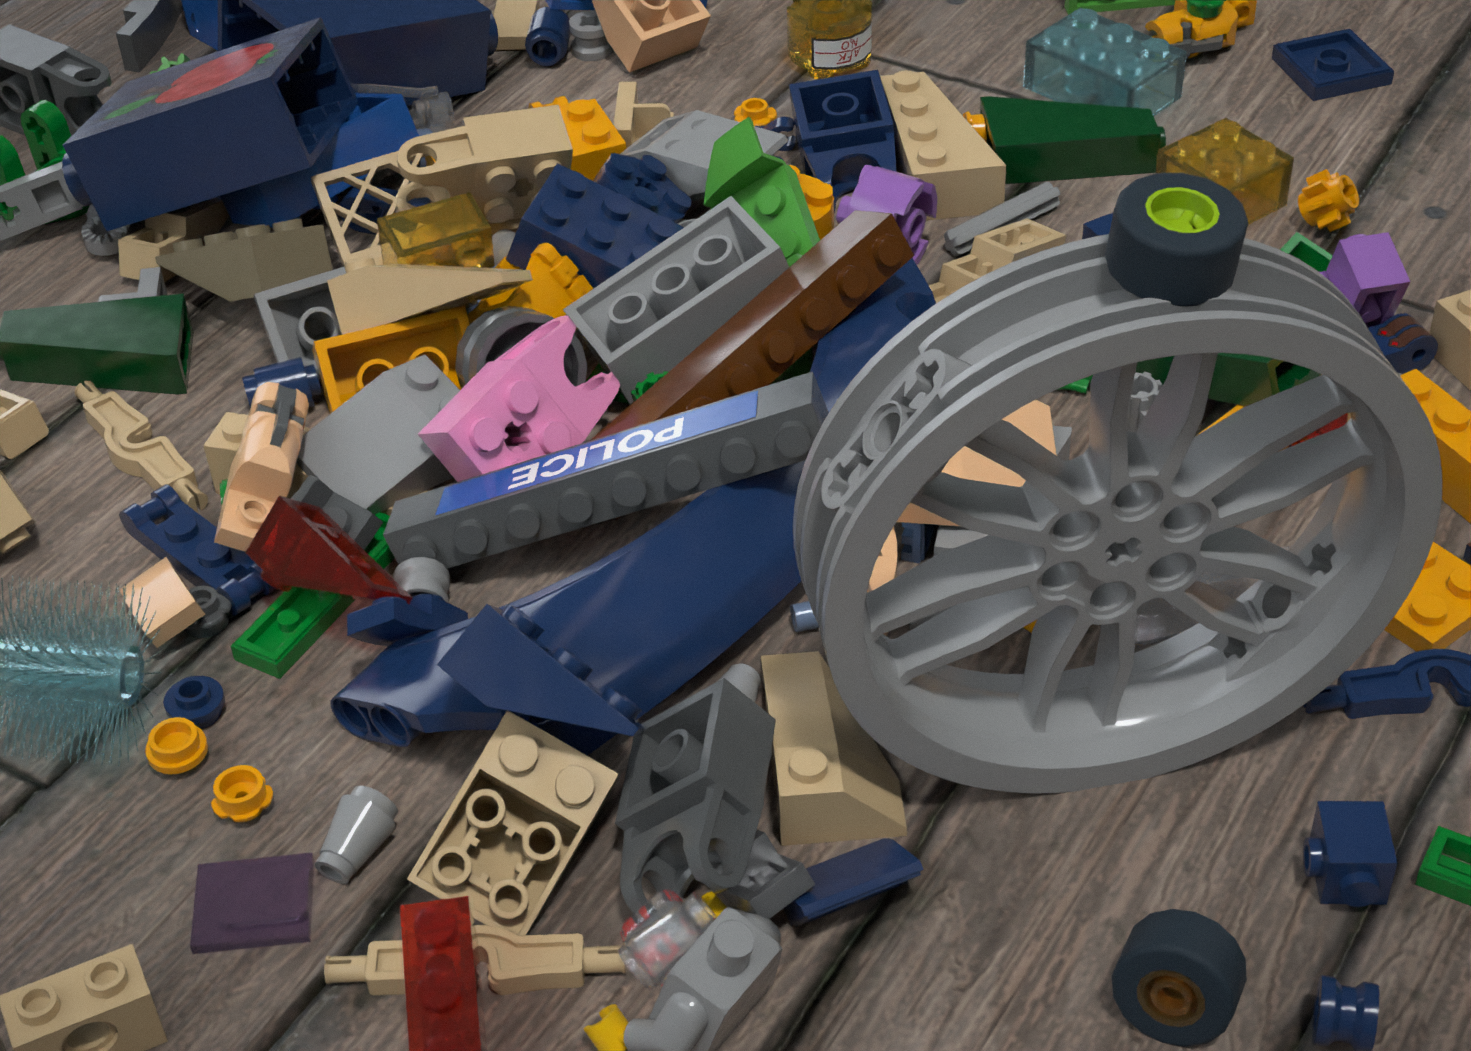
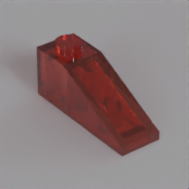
(311, 552)

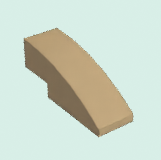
(156, 239)

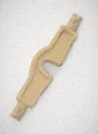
(132, 449)
(512, 962)

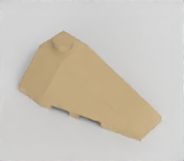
(824, 764)

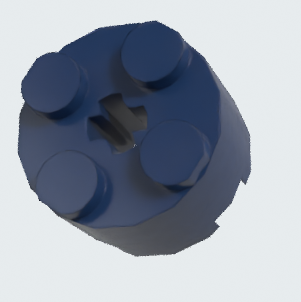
(644, 184)

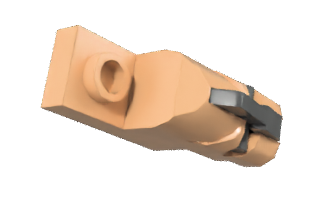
(262, 463)

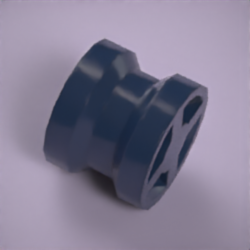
(1345, 1014)

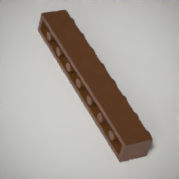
(779, 321)

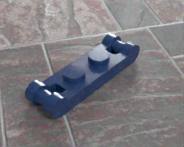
(190, 547)

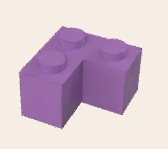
(1369, 275)

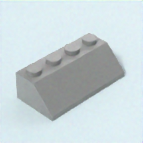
(676, 294)

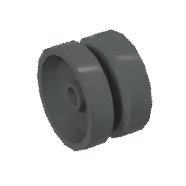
(502, 329)

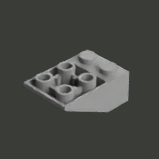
(686, 146)

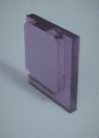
(253, 903)

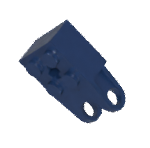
(842, 128)

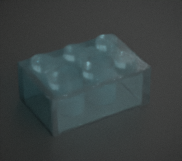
(1103, 64)

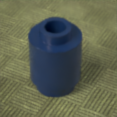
(547, 36)
(288, 374)

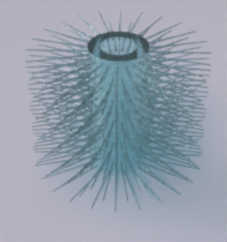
(71, 669)

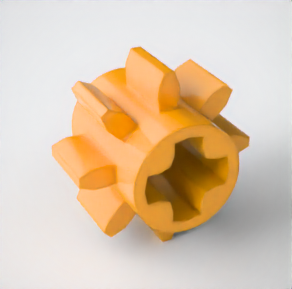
(1328, 200)

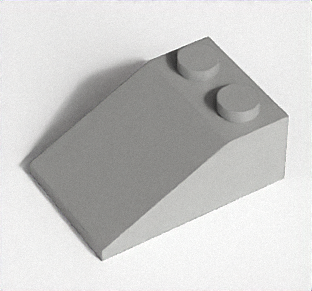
(372, 441)

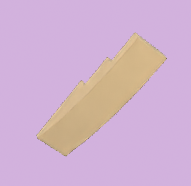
(994, 251)

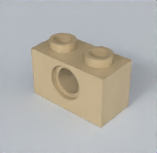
(86, 1008)

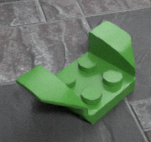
(762, 188)

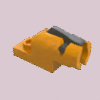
(1203, 34)

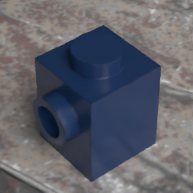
(1351, 853)

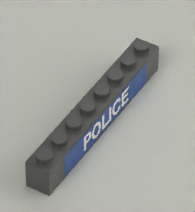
(611, 475)

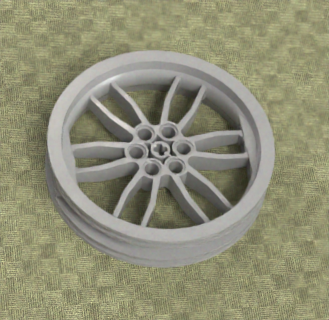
(1113, 524)

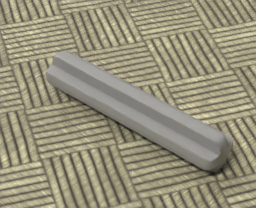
(1025, 205)

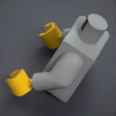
(704, 991)

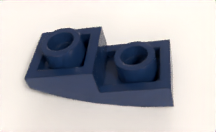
(395, 619)

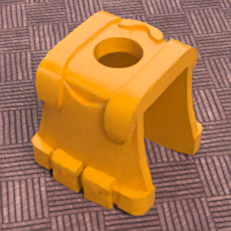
(551, 290)

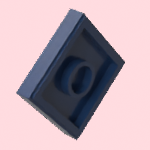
(1332, 64)

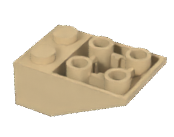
(514, 825)

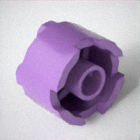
(895, 193)

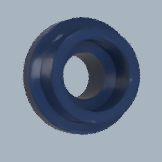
(195, 699)

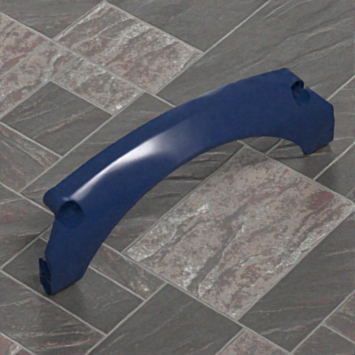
(657, 604)

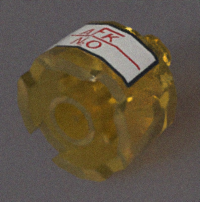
(829, 35)

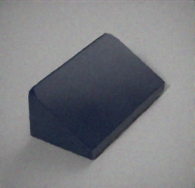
(853, 879)

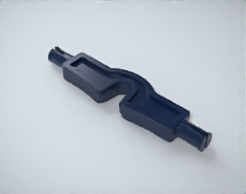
(1398, 687)

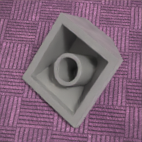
(299, 316)

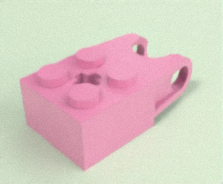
(519, 407)

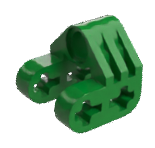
(45, 133)

